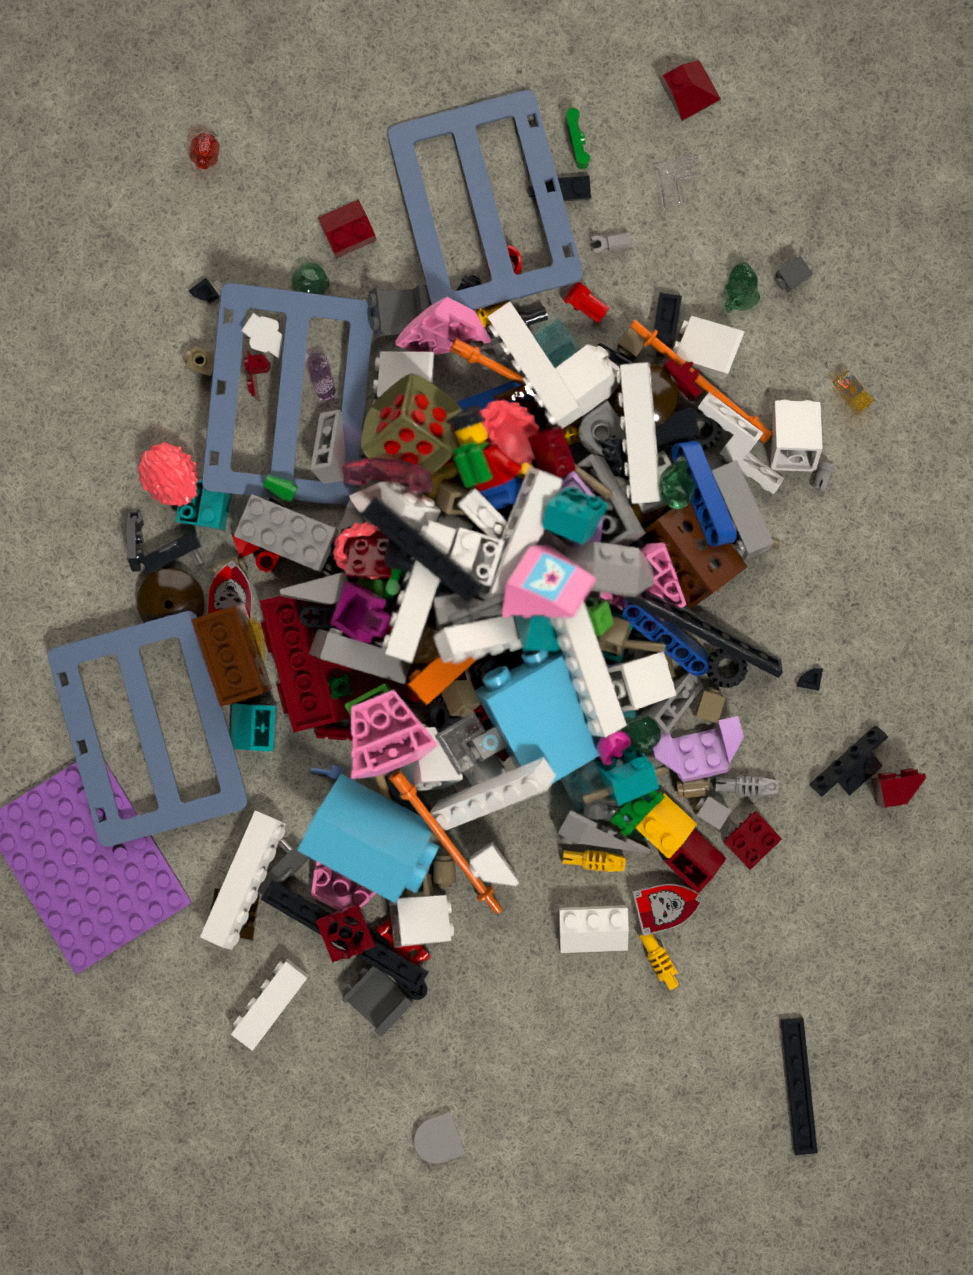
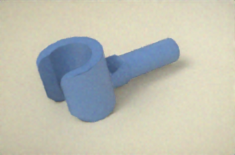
(333, 773)

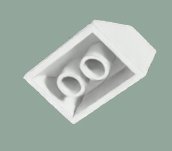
(492, 866)
(593, 929)

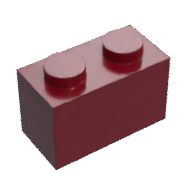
(552, 452)

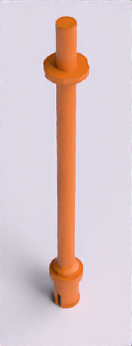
(650, 338)
(473, 355)
(408, 792)

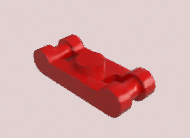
(422, 954)

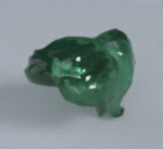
(310, 279)
(742, 288)
(676, 485)
(643, 732)

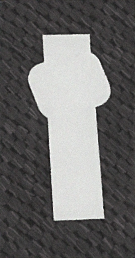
(265, 335)

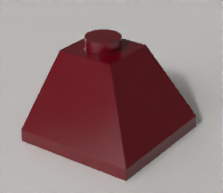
(689, 89)

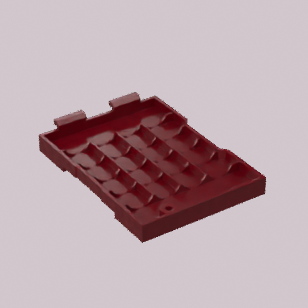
(305, 678)

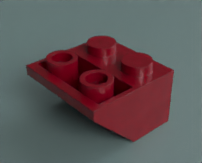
(897, 789)
(696, 861)

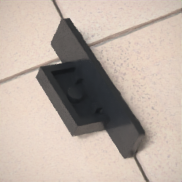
(853, 766)

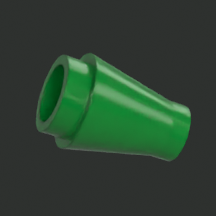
(281, 487)

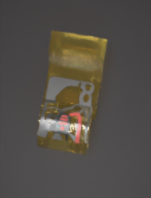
(852, 392)

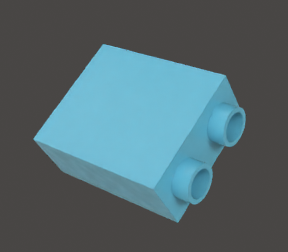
(539, 713)
(370, 840)

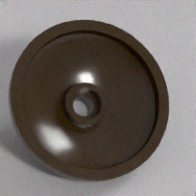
(663, 391)
(169, 585)
(427, 648)

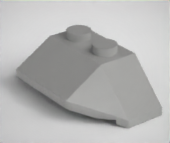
(614, 567)

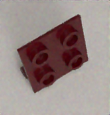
(255, 365)
(367, 558)
(752, 840)

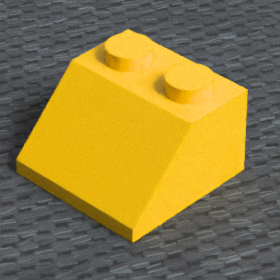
(666, 826)

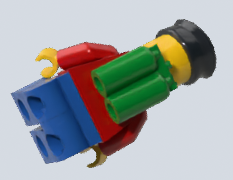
(483, 468)

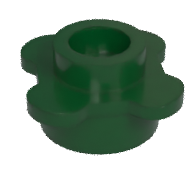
(336, 692)

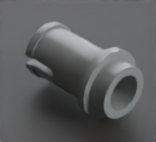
(824, 474)

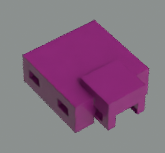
(363, 616)

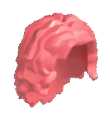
(508, 428)
(168, 474)
(343, 542)

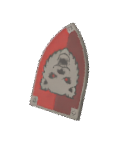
(230, 588)
(665, 906)

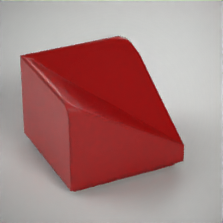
(245, 548)

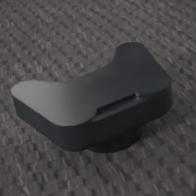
(397, 558)

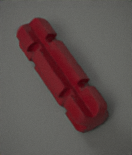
(333, 733)

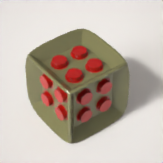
(411, 424)

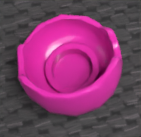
(612, 746)

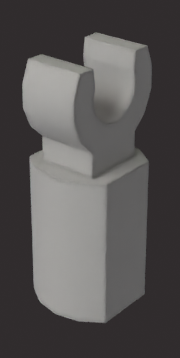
(612, 242)

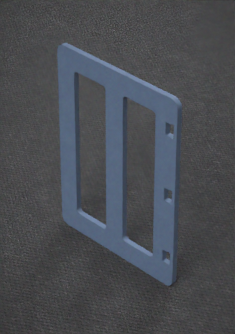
(463, 124)
(227, 361)
(171, 809)

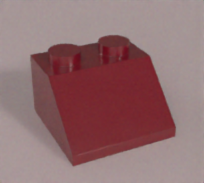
(347, 228)

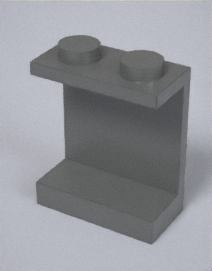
(395, 308)
(377, 998)

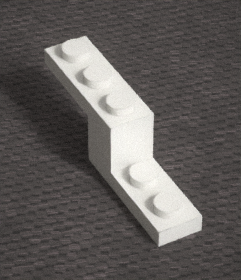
(739, 445)
(483, 514)

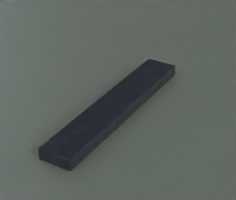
(422, 549)
(799, 1086)

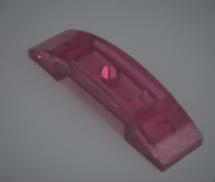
(387, 469)

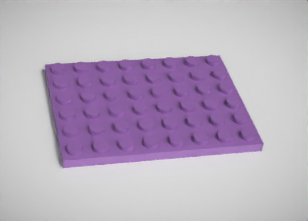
(82, 890)

